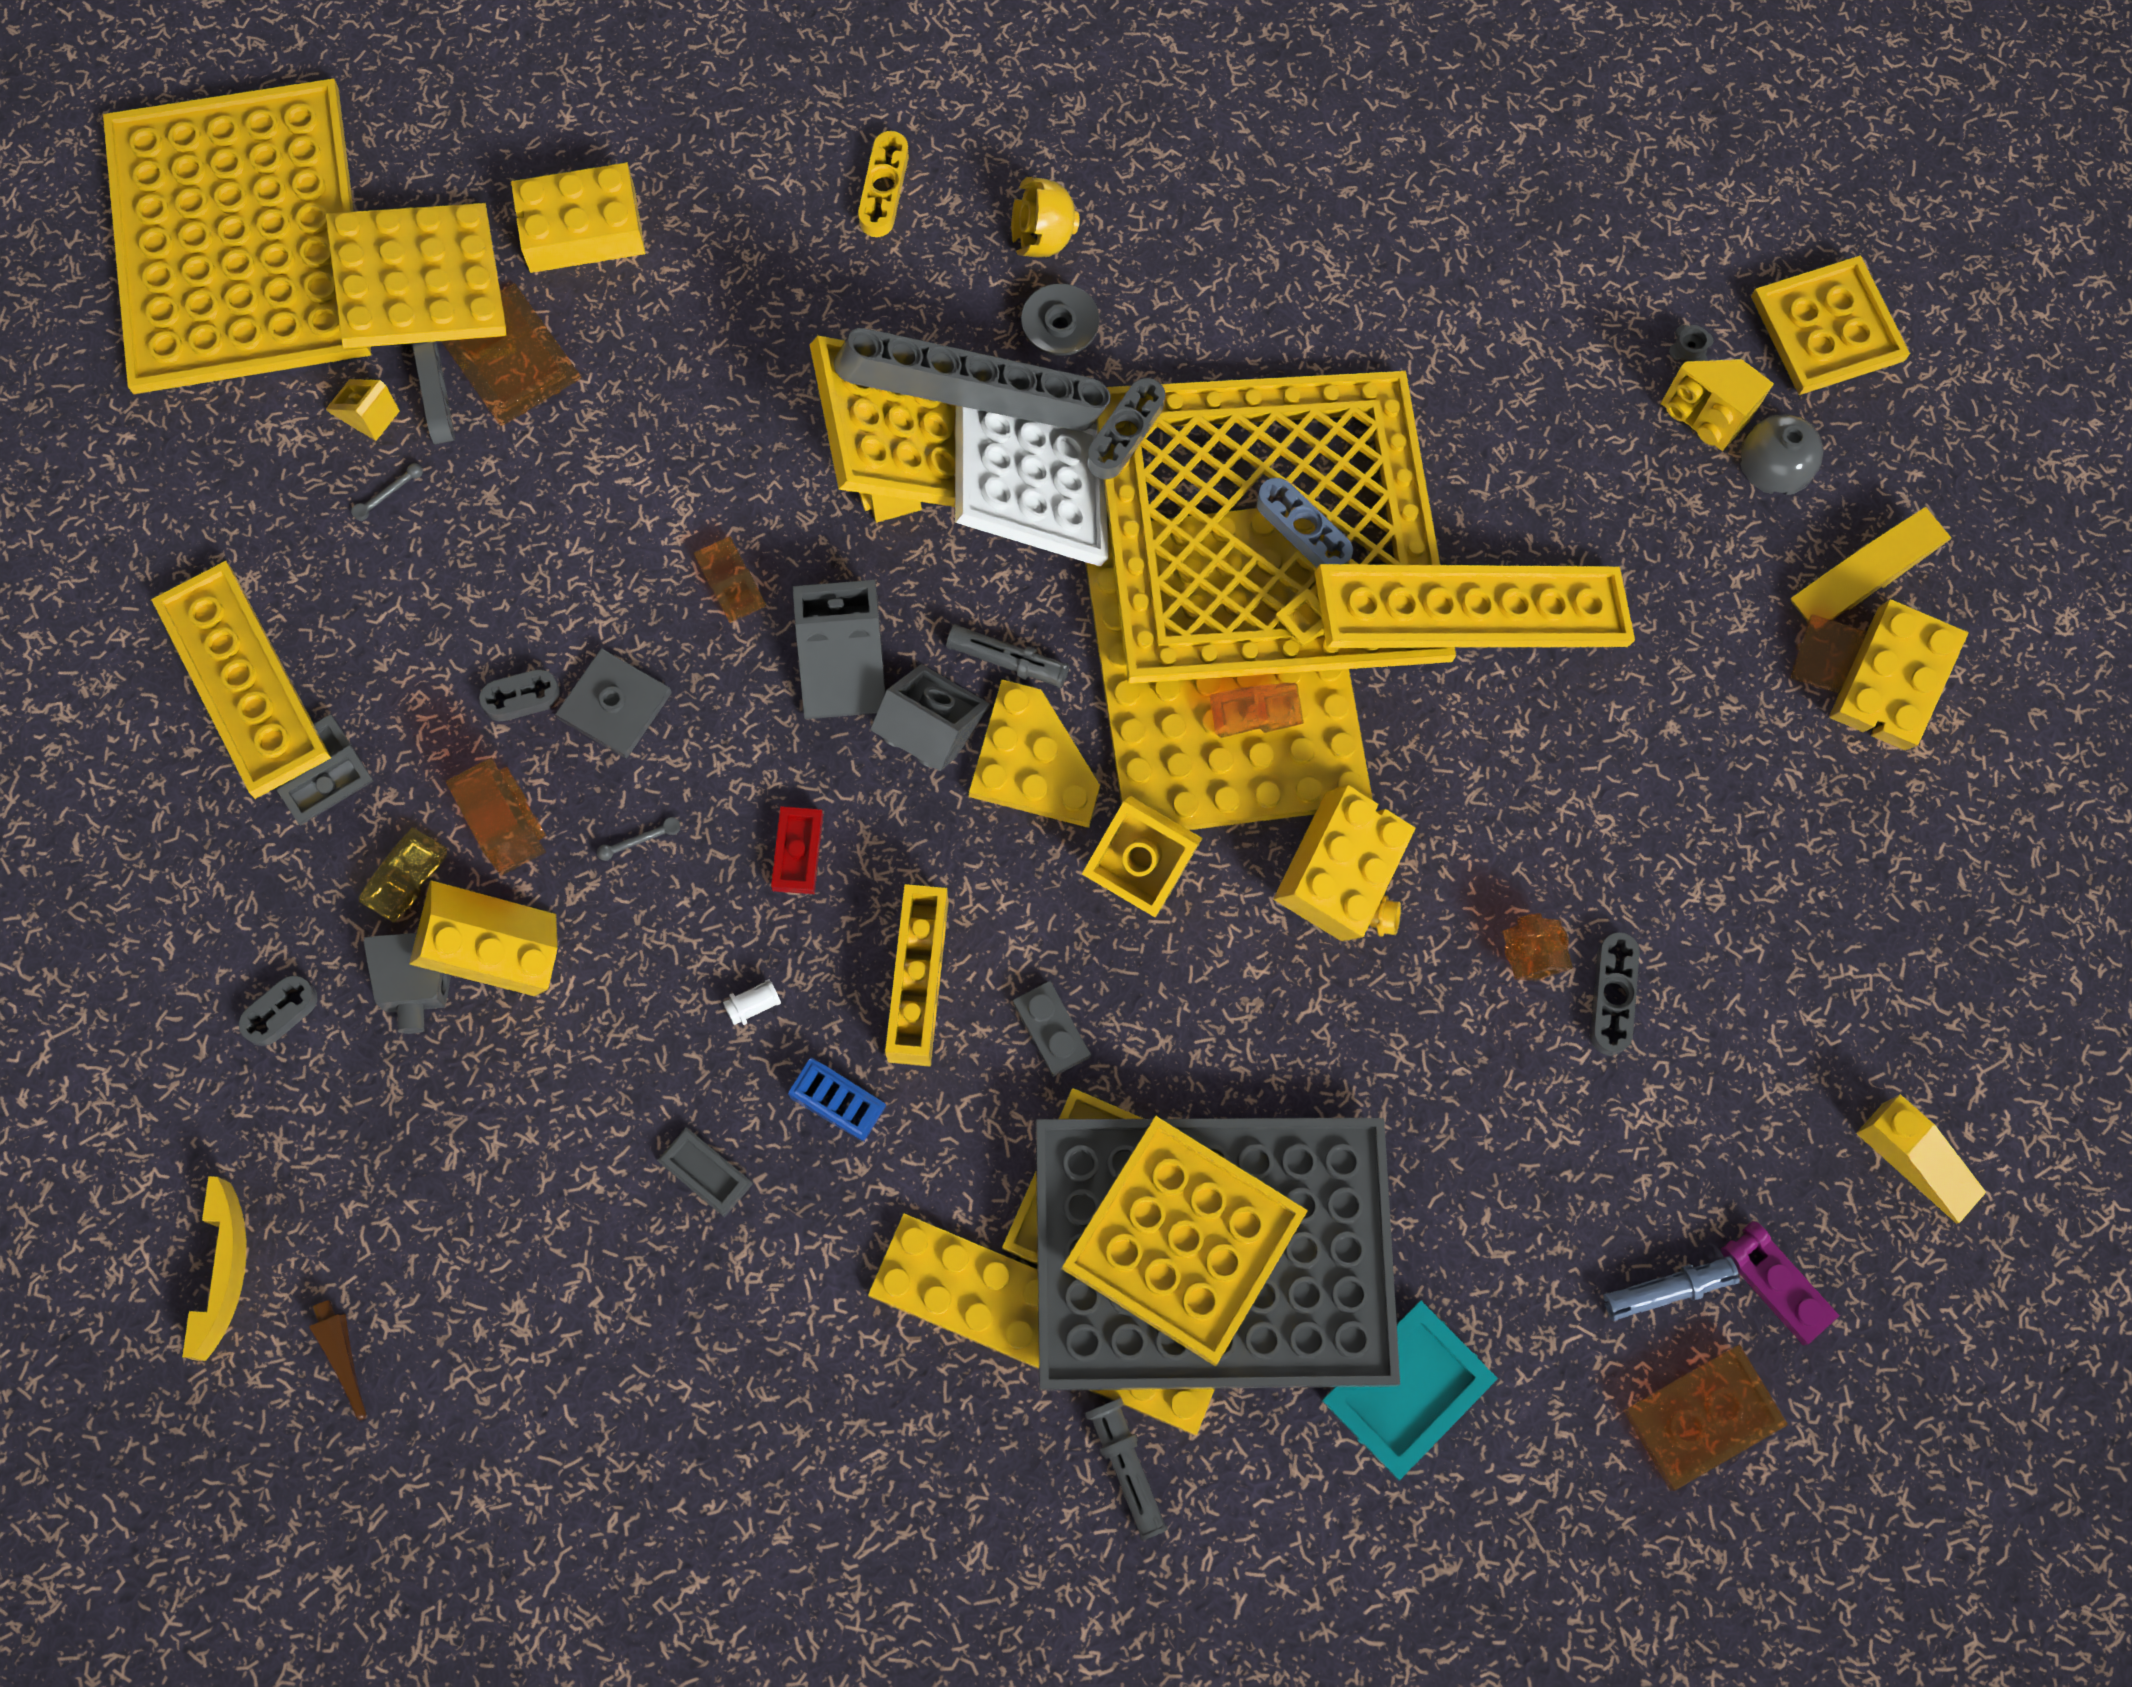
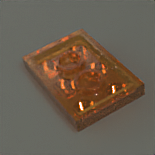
(1705, 1417)

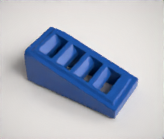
(803, 1082)

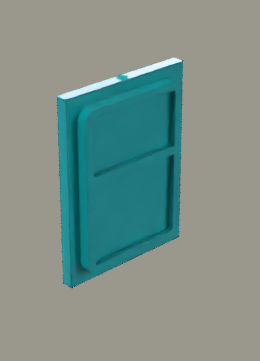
(1435, 1389)

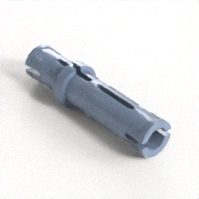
(1672, 1288)

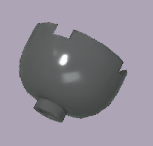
(1781, 454)

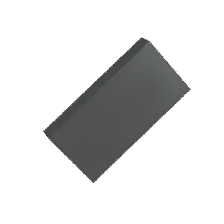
(705, 1172)

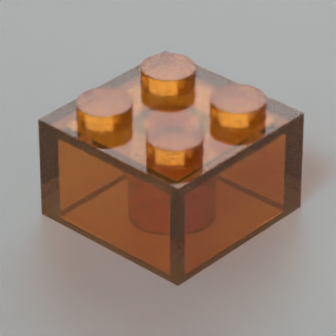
(498, 815)

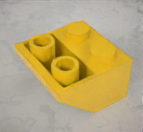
(1716, 398)

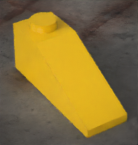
(1922, 1156)

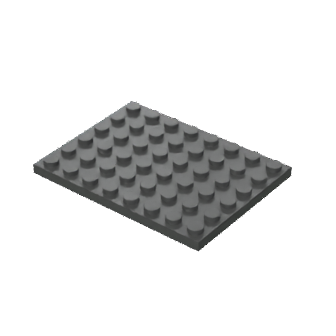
(1318, 1317)

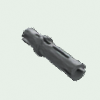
(1023, 661)

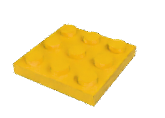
(1830, 325)

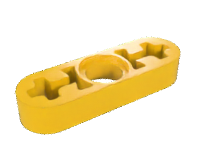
(879, 169)

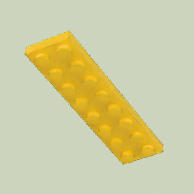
(1472, 606)
(996, 1306)

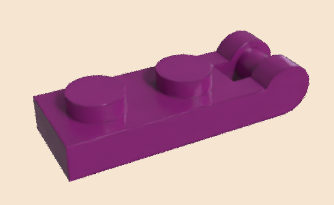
(1780, 1284)

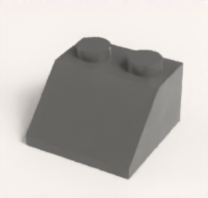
(928, 717)

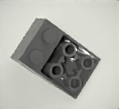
(839, 648)

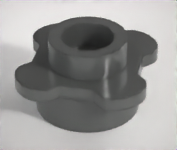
(1691, 334)

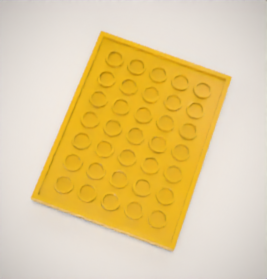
(228, 233)
(1166, 728)

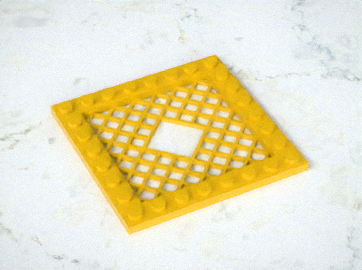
(1158, 657)

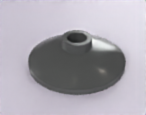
(1065, 305)

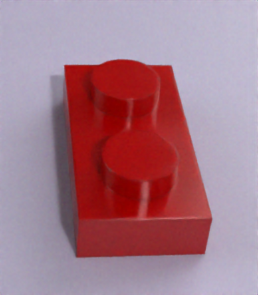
(797, 850)

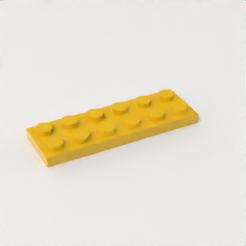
(240, 679)

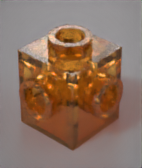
(1537, 948)

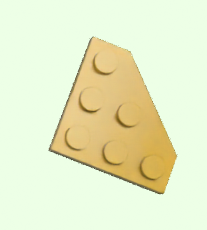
(1032, 760)

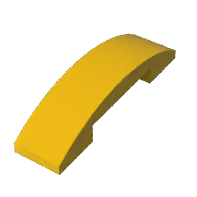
(207, 1328)

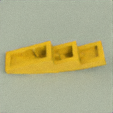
(1872, 567)

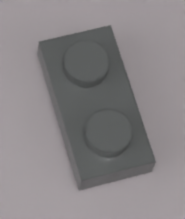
(1051, 1028)

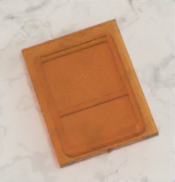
(518, 368)

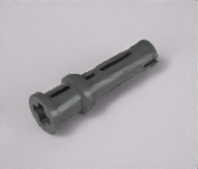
(1120, 1447)

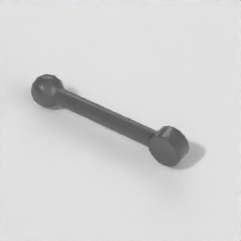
(361, 511)
(671, 827)

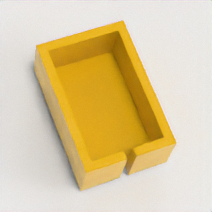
(578, 217)
(1898, 674)
(1344, 863)

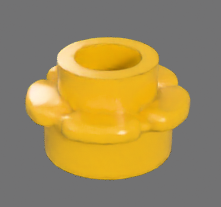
(1386, 917)

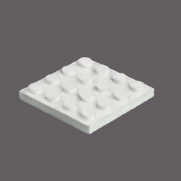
(1029, 484)

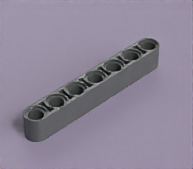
(970, 379)

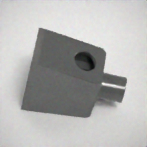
(403, 986)

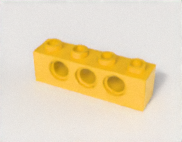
(917, 975)

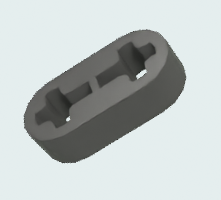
(519, 686)
(272, 1003)

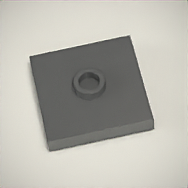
(613, 703)

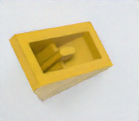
(365, 406)

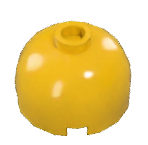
(1046, 212)

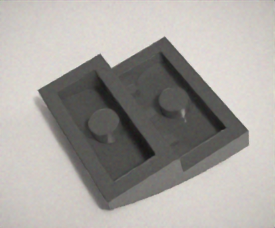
(329, 781)

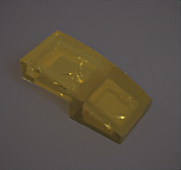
(401, 873)

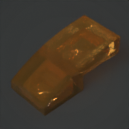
(729, 579)
(1256, 707)

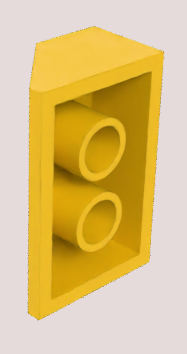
(486, 939)

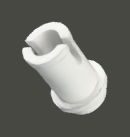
(751, 1002)

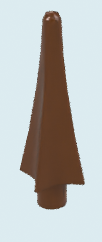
(334, 1340)

